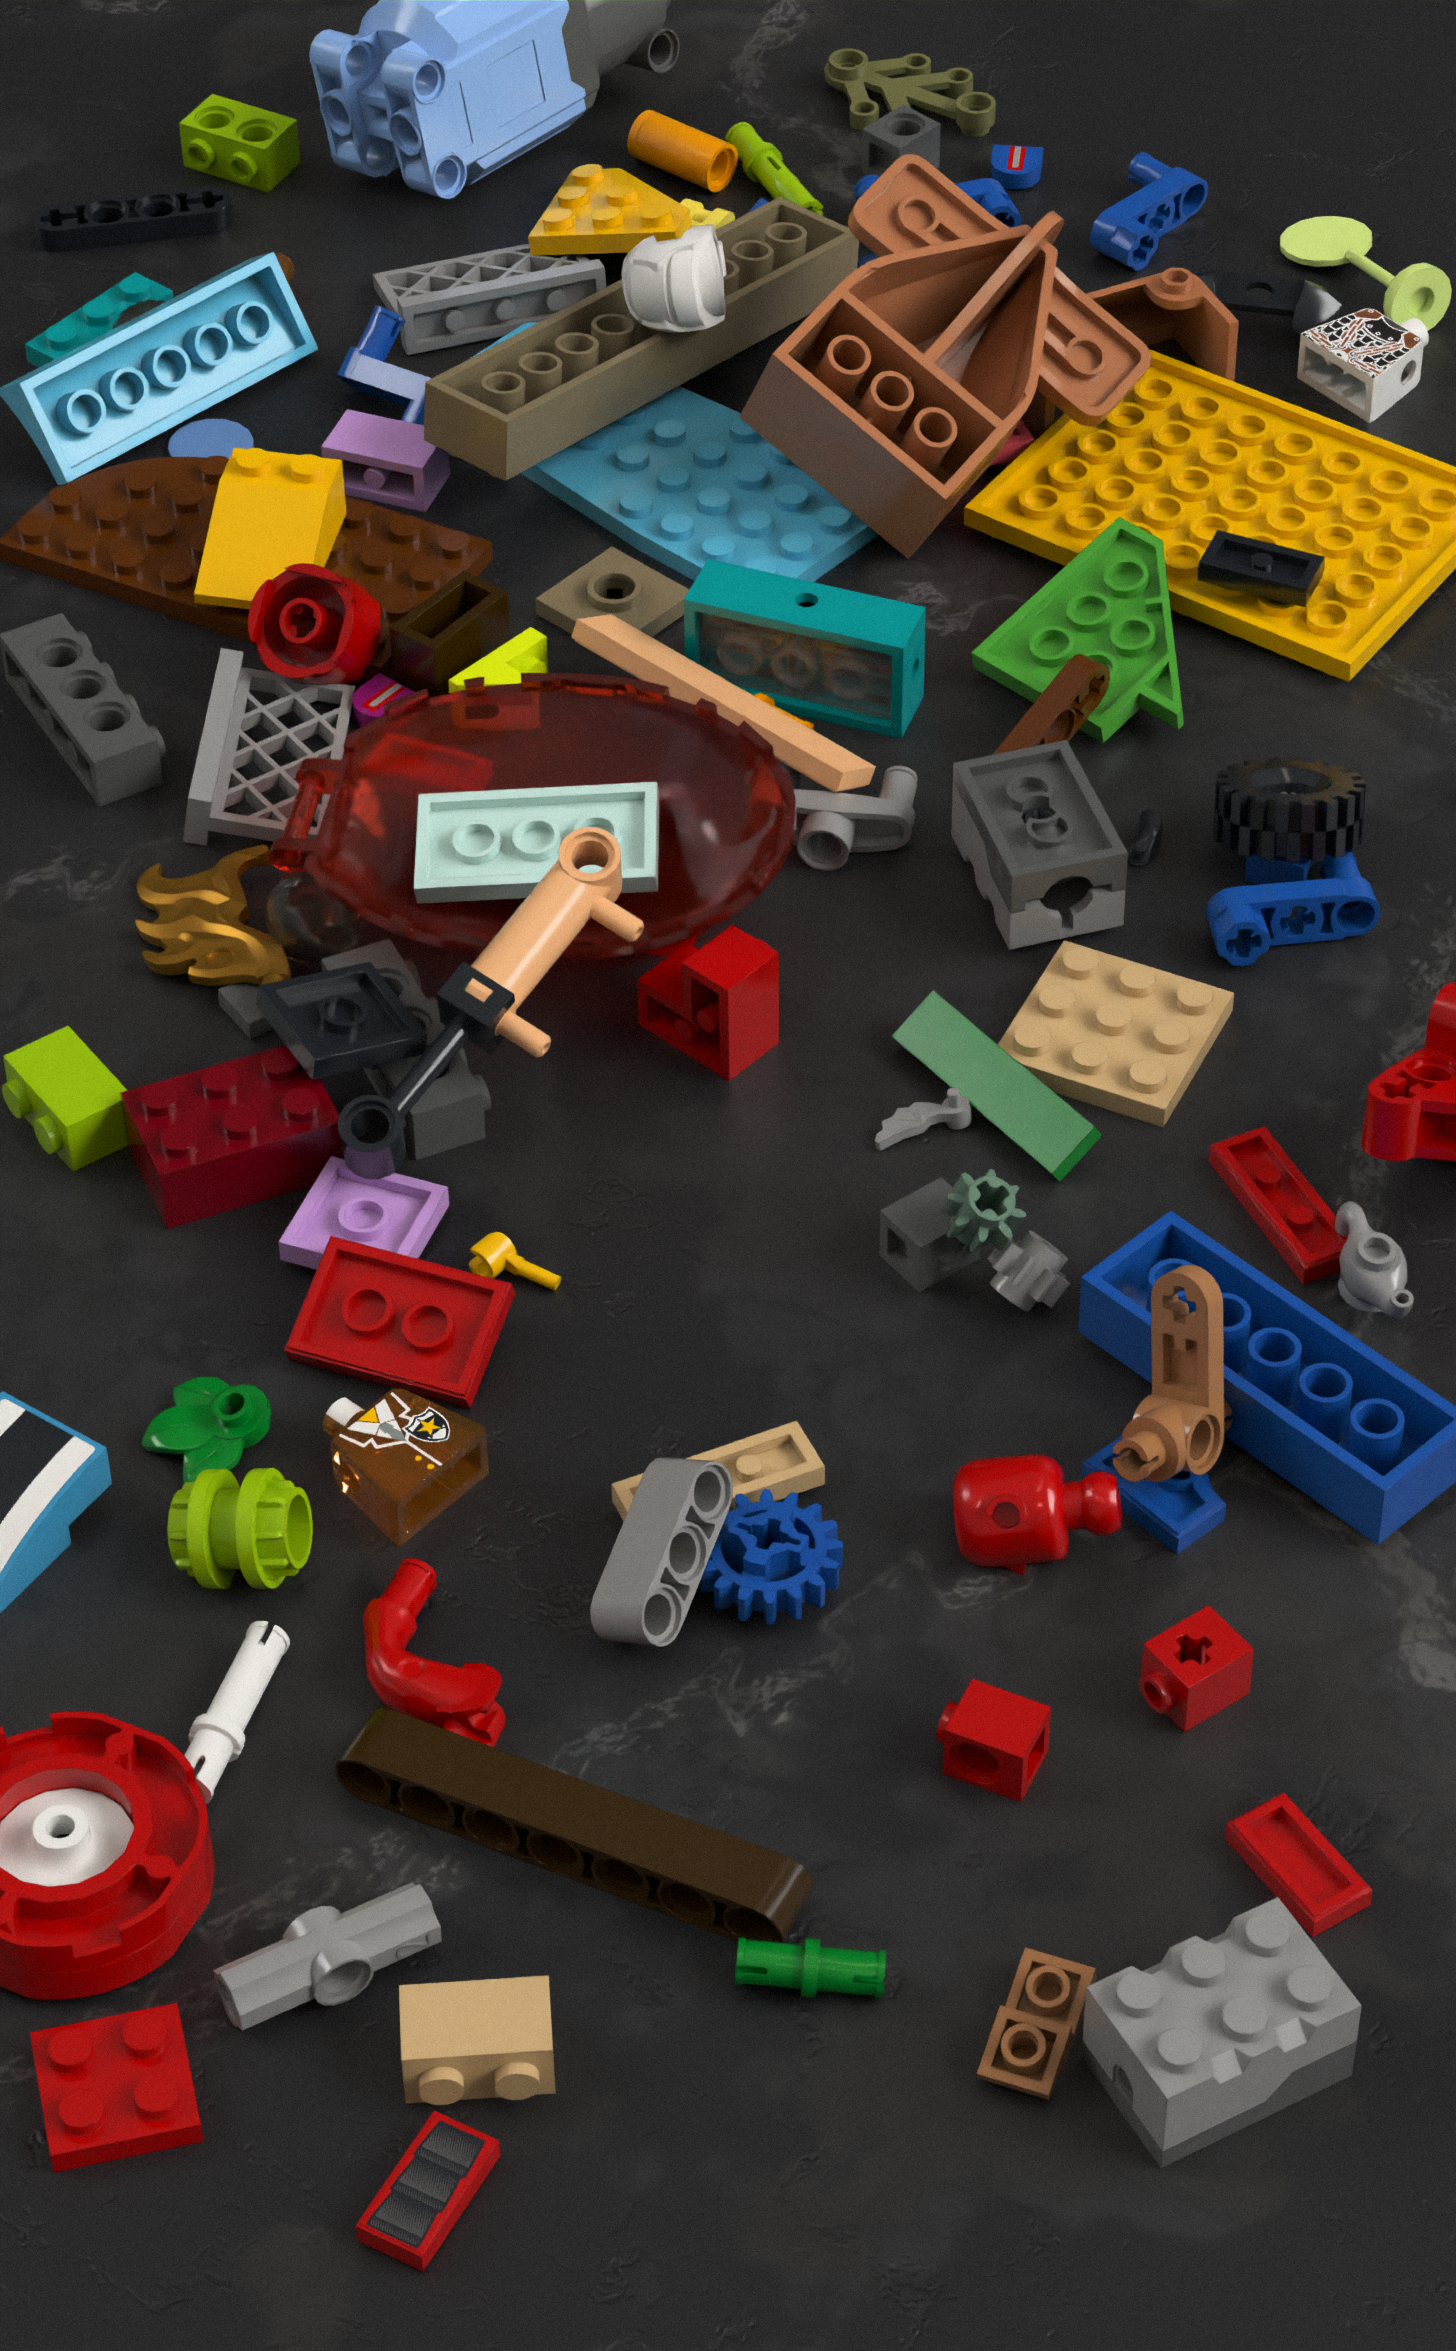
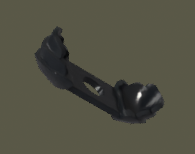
(1300, 299)

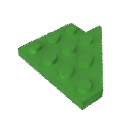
(1103, 606)

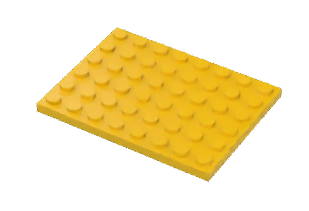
(1214, 455)

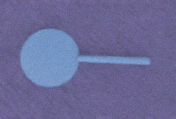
(209, 439)

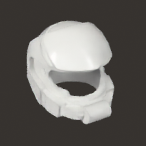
(677, 281)

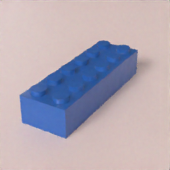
(1297, 1384)

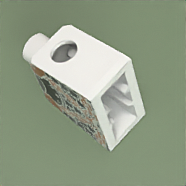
(1363, 360)

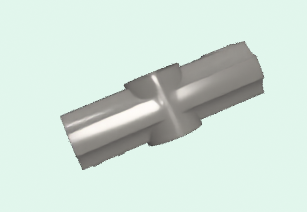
(327, 1956)

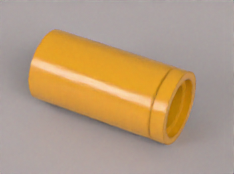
(682, 150)

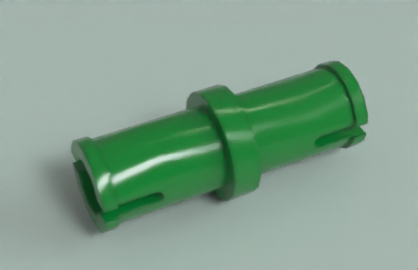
(810, 1967)

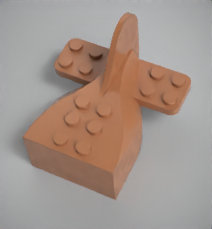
(935, 355)

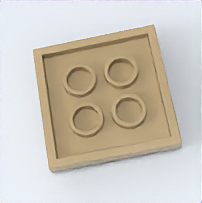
(1116, 1032)

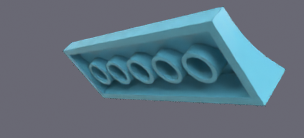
(161, 368)

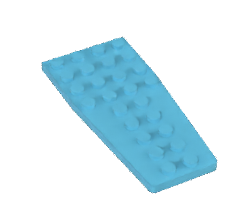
(700, 486)

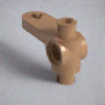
(1184, 1416)

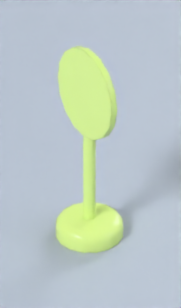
(1325, 241)

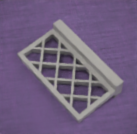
(475, 311)
(225, 733)

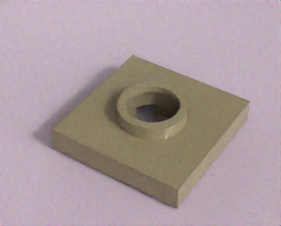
(647, 602)

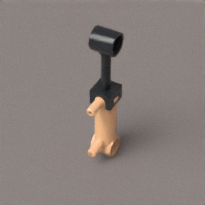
(483, 998)

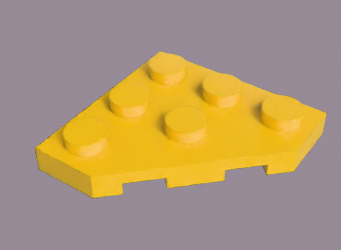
(605, 214)

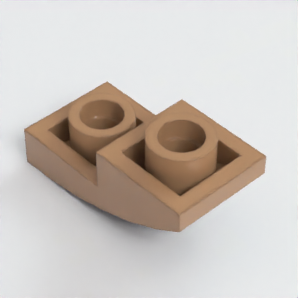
(1037, 2024)

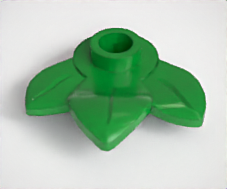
(209, 1424)

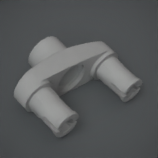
(845, 823)

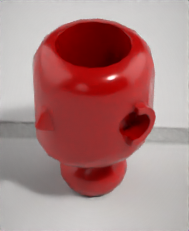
(1023, 1510)

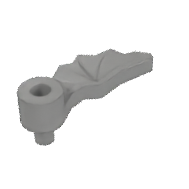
(920, 1115)

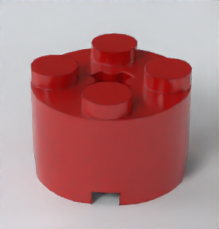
(344, 631)

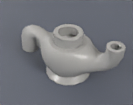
(1371, 1266)

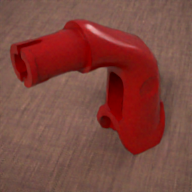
(417, 1686)

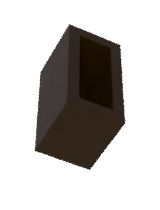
(449, 633)

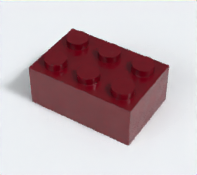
(230, 1135)

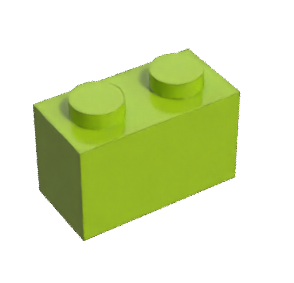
(66, 1098)

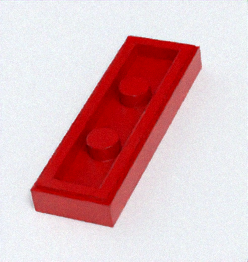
(1280, 1202)

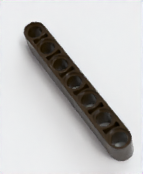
(573, 1828)

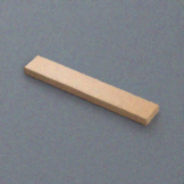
(689, 681)

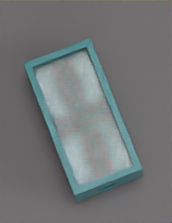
(809, 646)

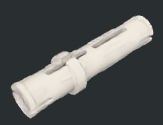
(219, 1733)

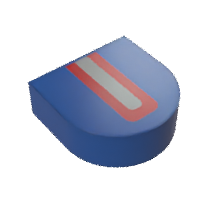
(1016, 166)

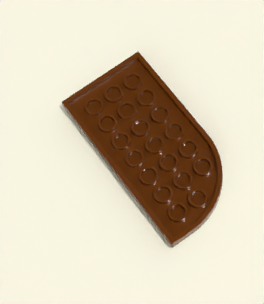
(144, 531)

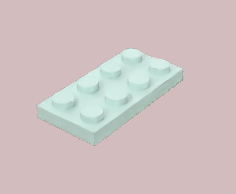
(510, 838)

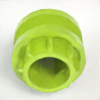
(229, 1528)

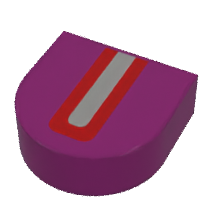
(371, 696)

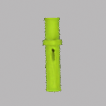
(764, 164)

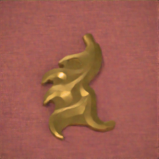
(205, 925)

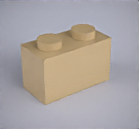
(476, 2040)

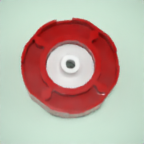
(96, 1855)

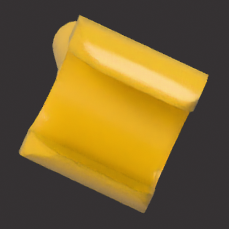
(498, 1253)

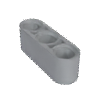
(661, 1551)

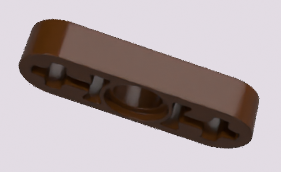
(1061, 706)

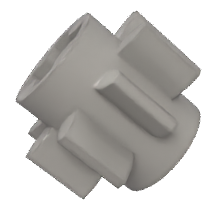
(1029, 1272)

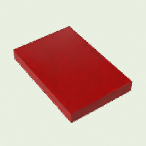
(400, 1321)

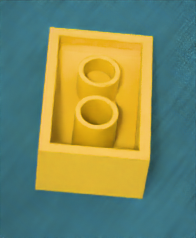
(266, 518)

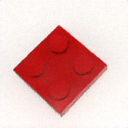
(116, 2087)

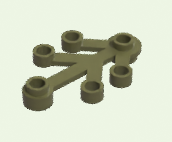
(853, 74)

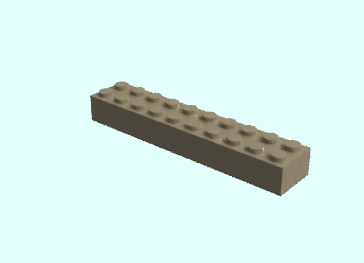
(601, 363)

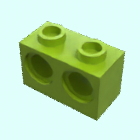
(240, 142)

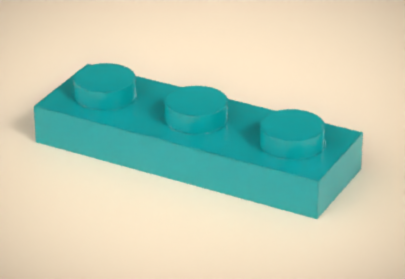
(93, 318)

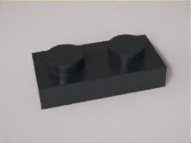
(1261, 568)

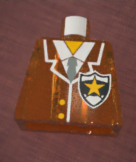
(404, 1459)

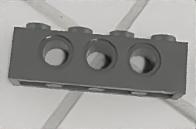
(83, 709)
(456, 1101)

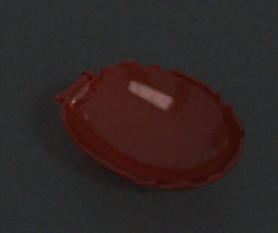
(720, 789)

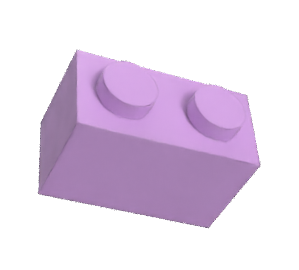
(387, 460)

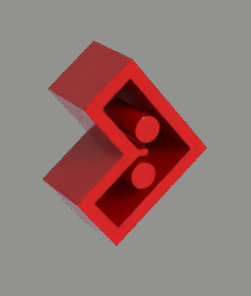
(715, 1001)

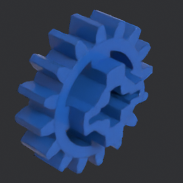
(773, 1558)

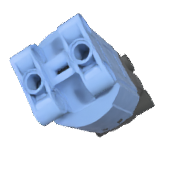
(473, 81)

